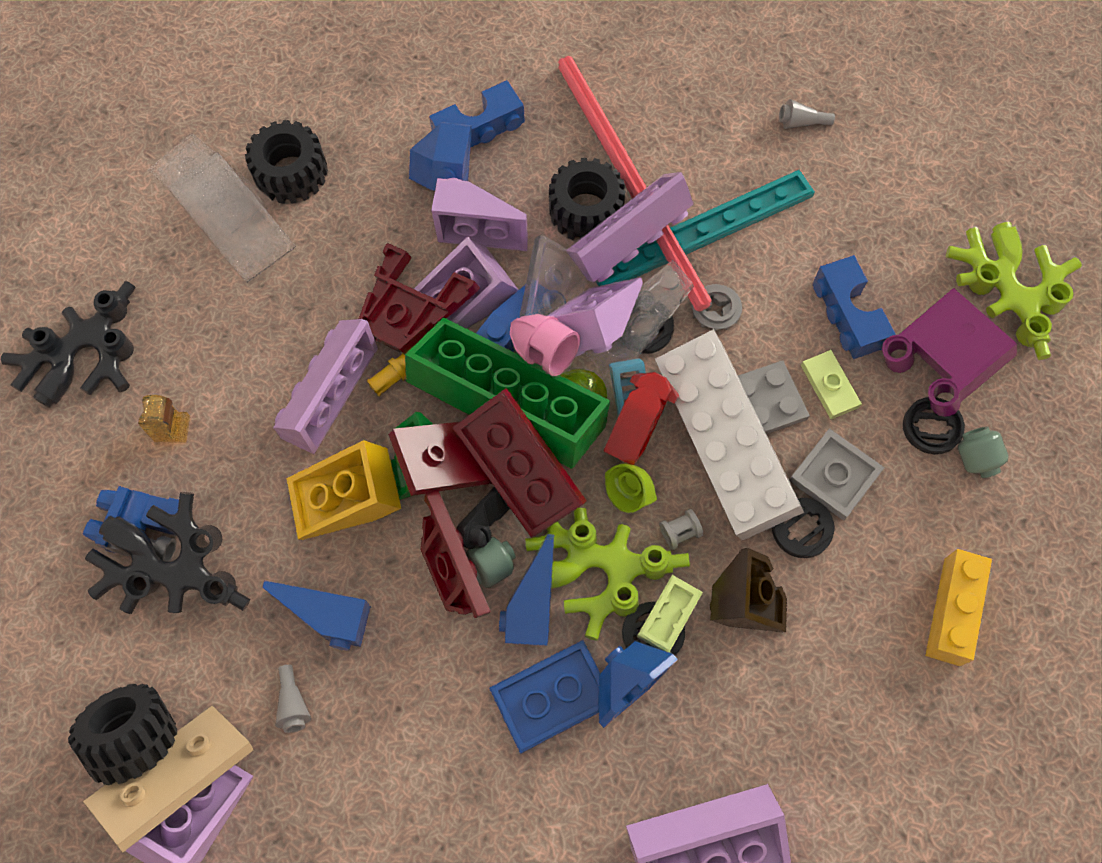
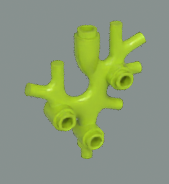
(1025, 301)
(613, 558)

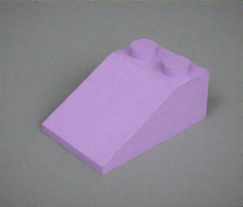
(467, 210)
(478, 264)
(600, 314)
(194, 826)

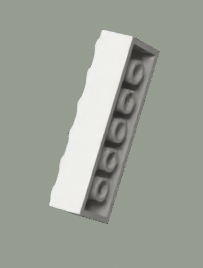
(729, 436)

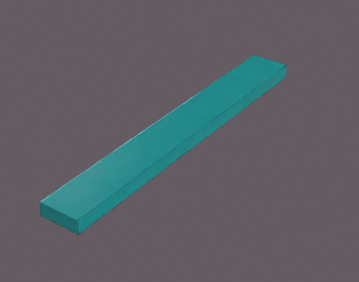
(719, 223)

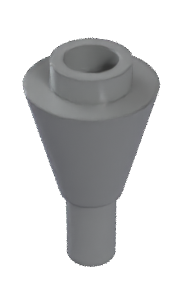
(798, 115)
(291, 708)

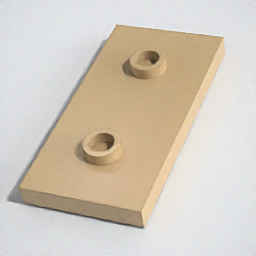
(198, 757)

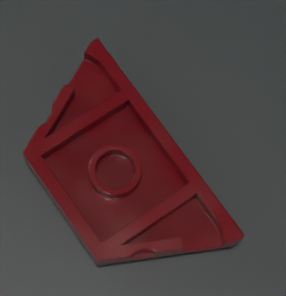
(447, 562)

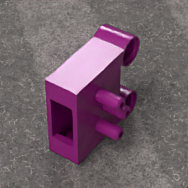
(956, 344)

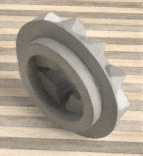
(721, 296)

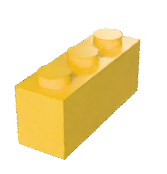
(959, 608)

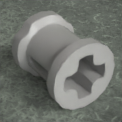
(681, 529)

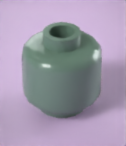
(983, 452)
(492, 562)

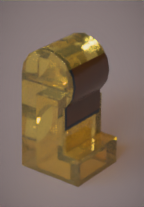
(162, 420)

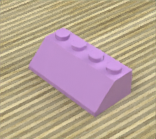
(631, 226)
(326, 385)
(724, 830)

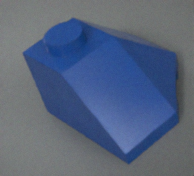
(441, 154)
(628, 677)

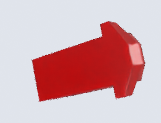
(640, 416)

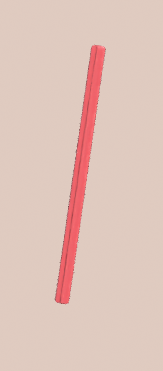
(628, 172)

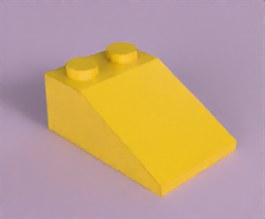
(343, 491)

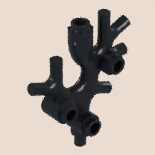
(60, 352)
(177, 576)

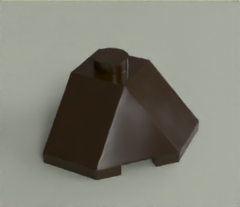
(748, 596)

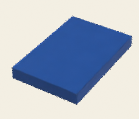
(549, 696)

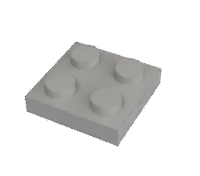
(774, 397)
(836, 474)

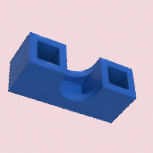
(501, 113)
(859, 330)

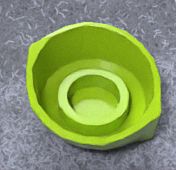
(629, 487)

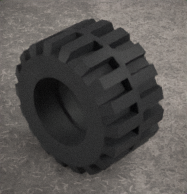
(281, 142)
(580, 179)
(123, 734)

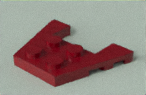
(402, 314)

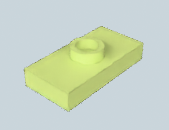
(831, 384)
(670, 614)

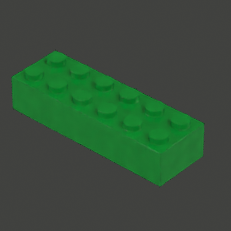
(472, 370)

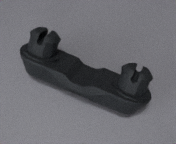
(476, 525)

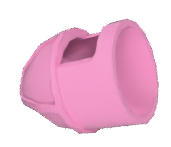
(545, 342)

